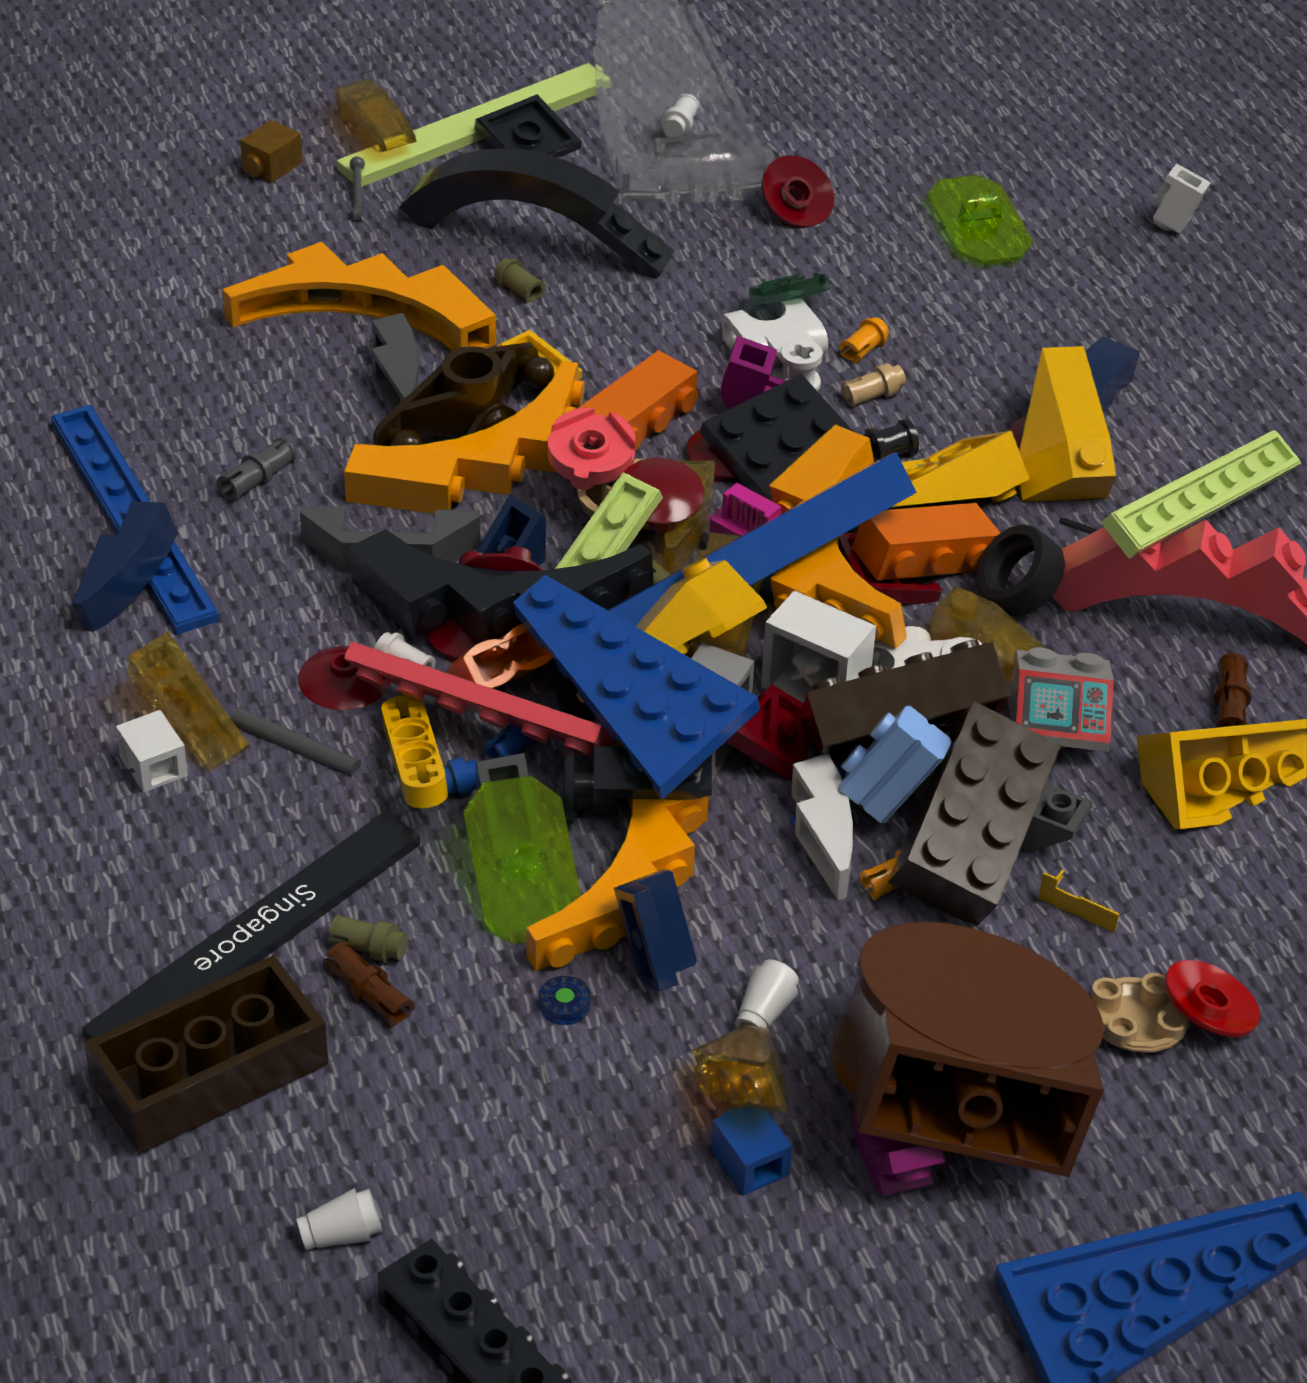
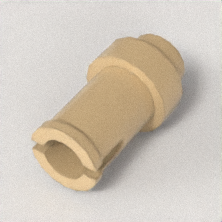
(882, 381)

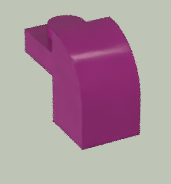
(748, 372)
(894, 1163)

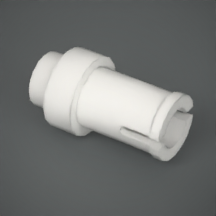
(679, 119)

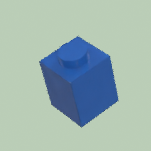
(751, 1148)

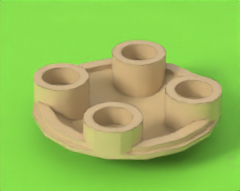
(1138, 1013)

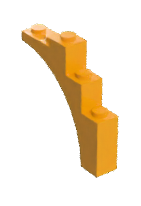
(374, 287)
(487, 460)
(824, 571)
(653, 843)

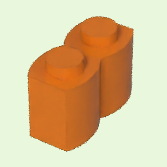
(501, 659)

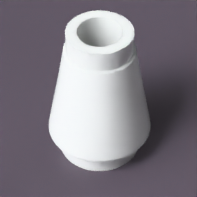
(767, 994)
(341, 1221)

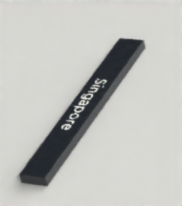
(270, 920)

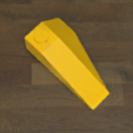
(1065, 432)
(968, 471)
(701, 605)
(1210, 770)

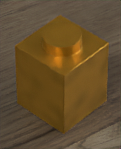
(271, 151)

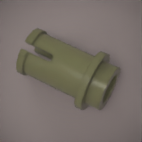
(514, 276)

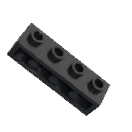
(460, 1323)

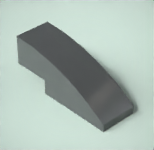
(394, 358)

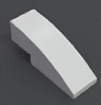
(824, 820)

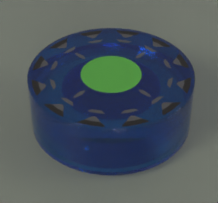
(564, 1000)

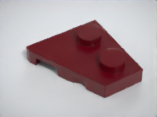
(774, 733)

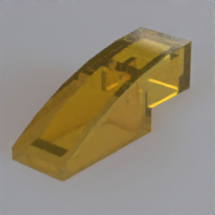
(373, 115)
(687, 535)

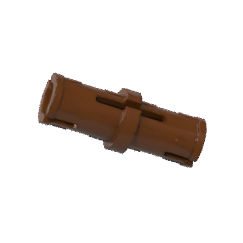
(1232, 692)
(368, 984)

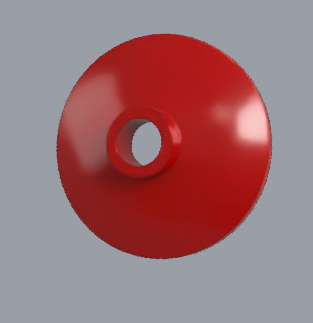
(1211, 998)

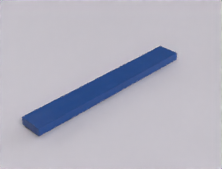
(114, 488)
(796, 530)

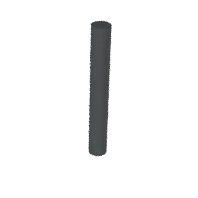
(295, 742)

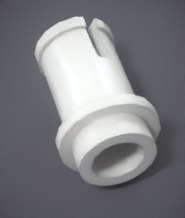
(395, 645)

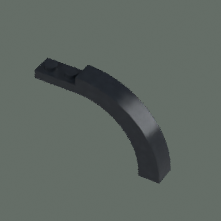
(538, 181)

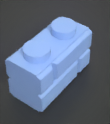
(894, 764)

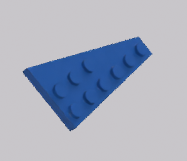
(640, 689)
(1127, 1296)

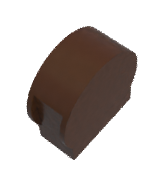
(970, 1047)

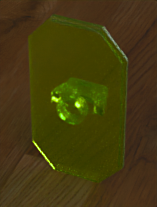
(980, 219)
(520, 855)

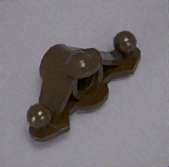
(464, 394)

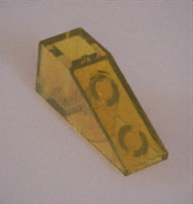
(742, 1069)

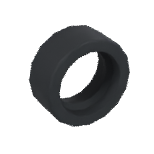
(1036, 585)

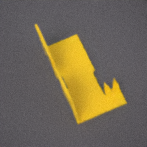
(1078, 906)

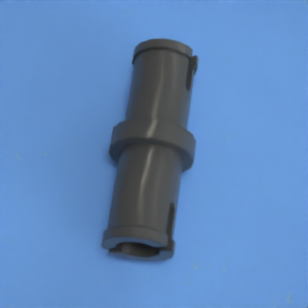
(256, 469)

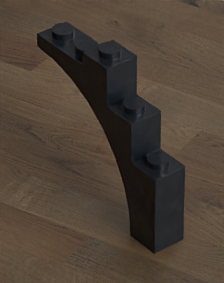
(428, 591)

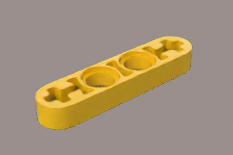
(414, 752)

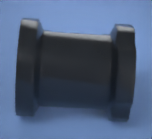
(898, 439)

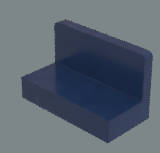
(656, 928)

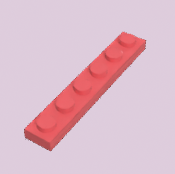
(493, 705)

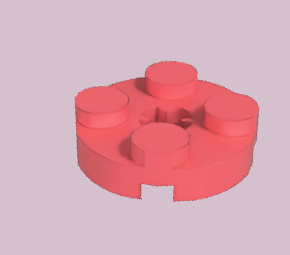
(587, 466)

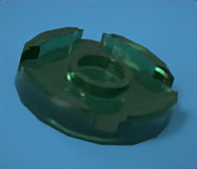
(788, 288)

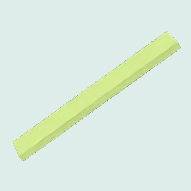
(459, 129)
(1200, 494)

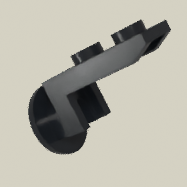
(617, 778)

